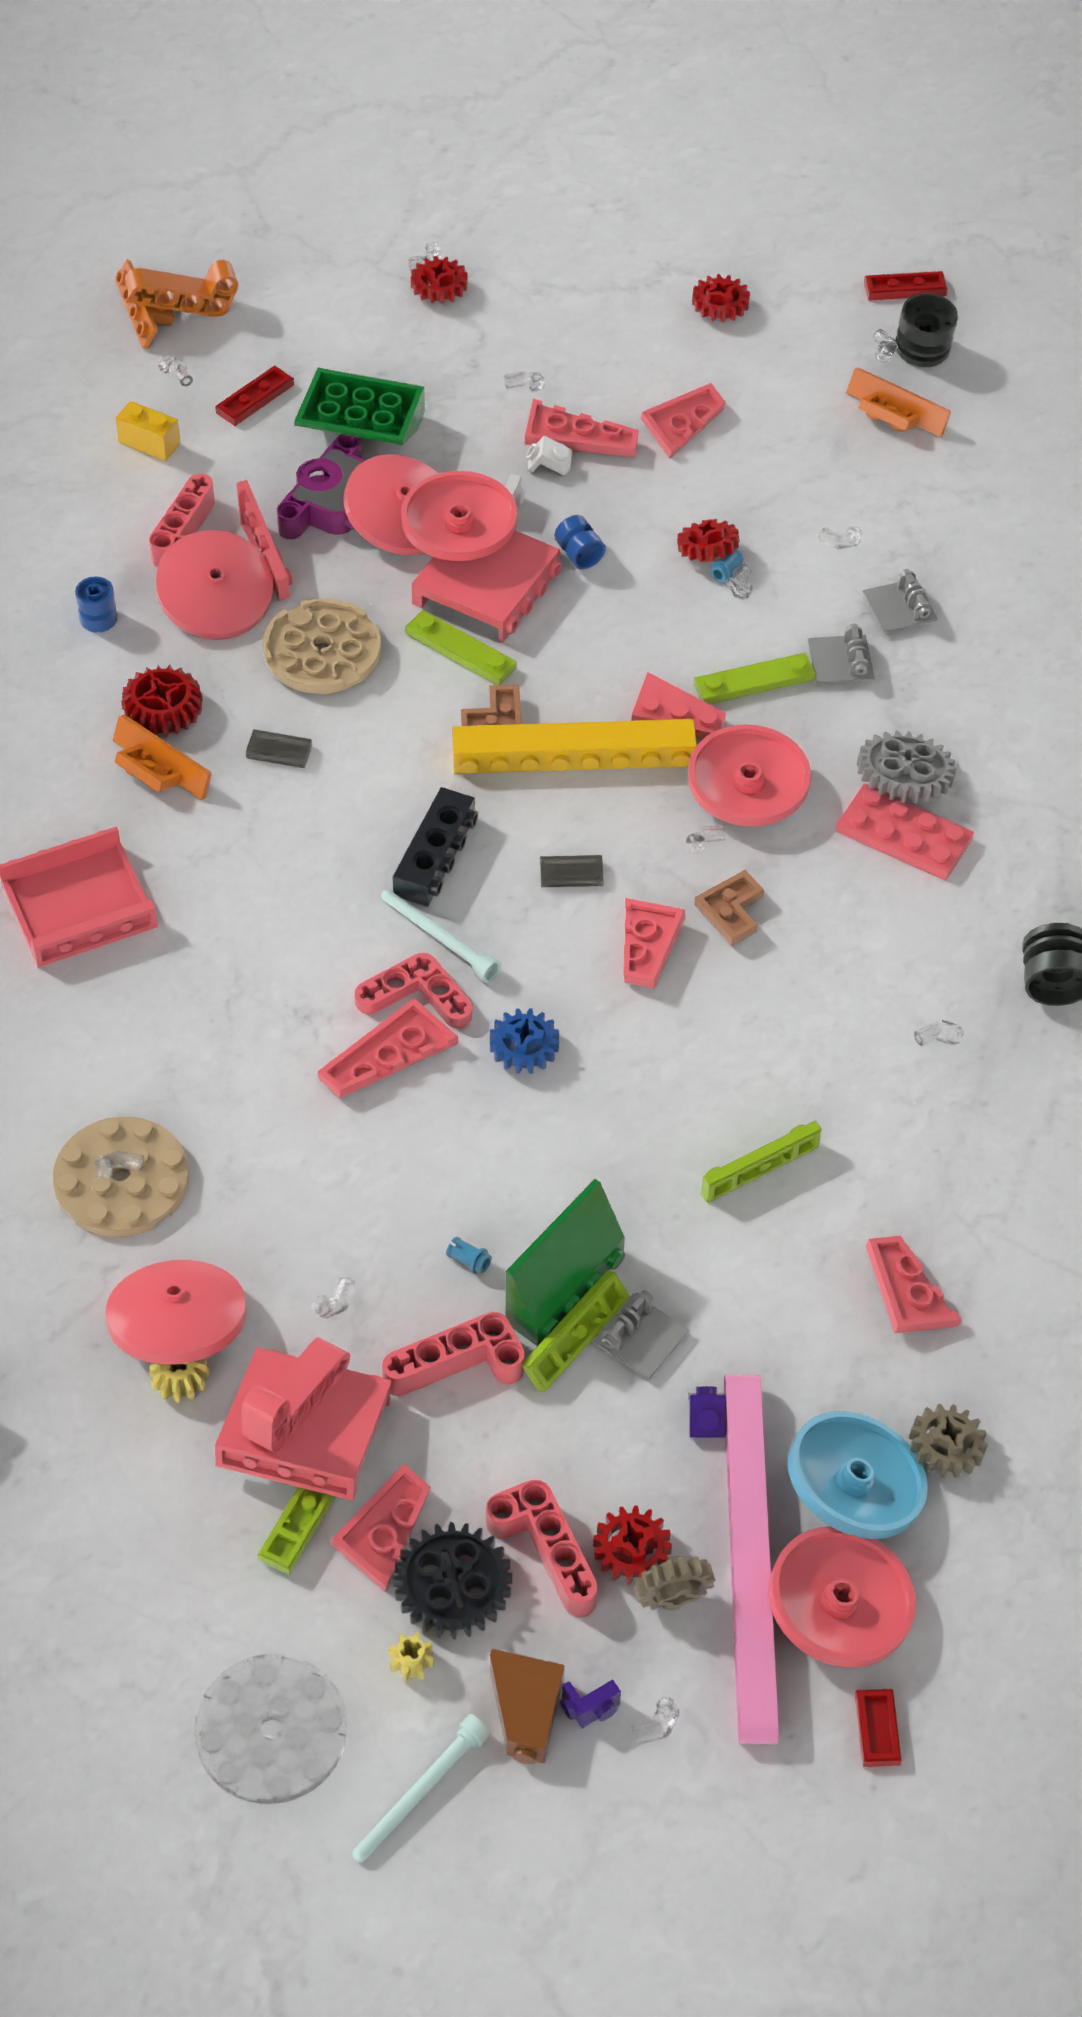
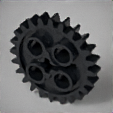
(485, 1571)

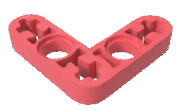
(422, 981)

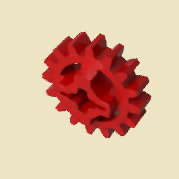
(439, 280)
(720, 298)
(708, 540)
(642, 1533)

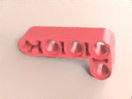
(183, 515)
(442, 1346)
(276, 1414)
(550, 1548)

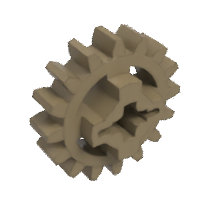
(948, 1440)
(674, 1583)

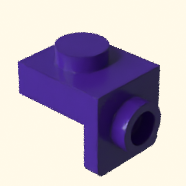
(706, 1413)
(598, 1704)

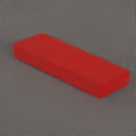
(904, 285)
(254, 395)

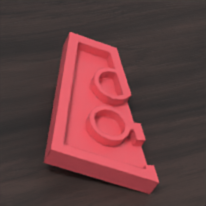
(683, 417)
(667, 702)
(649, 940)
(905, 1289)
(383, 1526)

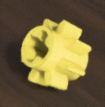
(405, 1664)

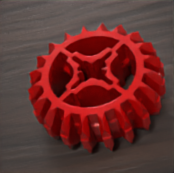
(162, 700)

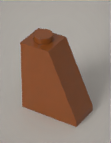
(526, 1701)

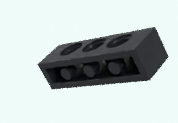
(435, 846)

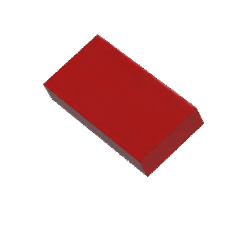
(878, 1728)

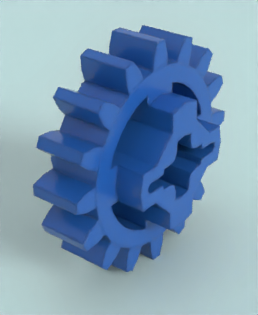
(538, 1047)

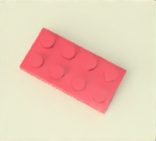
(905, 832)

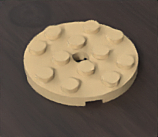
(293, 639)
(128, 1205)

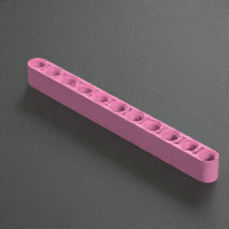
(750, 1561)

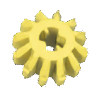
(179, 1379)

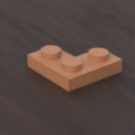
(503, 708)
(725, 905)

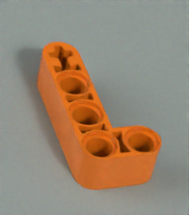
(185, 293)

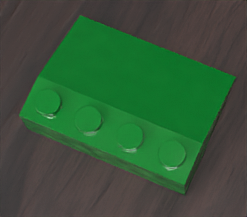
(362, 406)
(563, 1264)

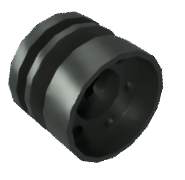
(926, 329)
(1053, 964)

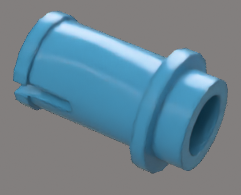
(722, 569)
(475, 1258)

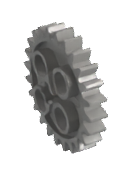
(906, 766)

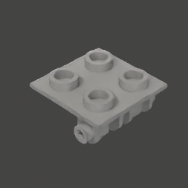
(900, 603)
(841, 657)
(641, 1335)

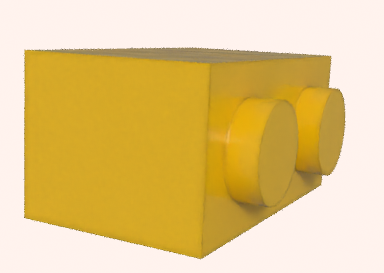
(148, 430)

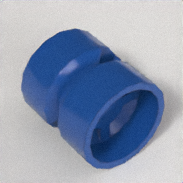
(580, 542)
(96, 604)

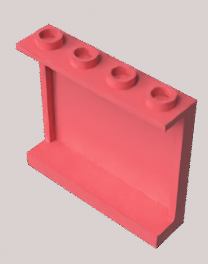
(492, 587)
(76, 897)
(325, 1448)

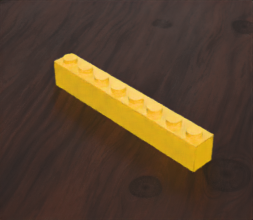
(572, 746)

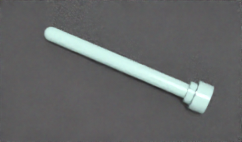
(484, 966)
(471, 1734)

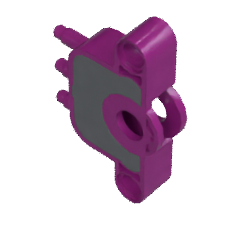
(320, 498)

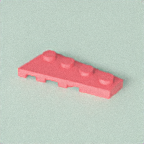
(580, 431)
(259, 535)
(391, 1046)

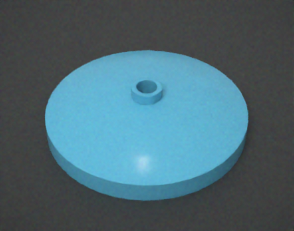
(857, 1475)

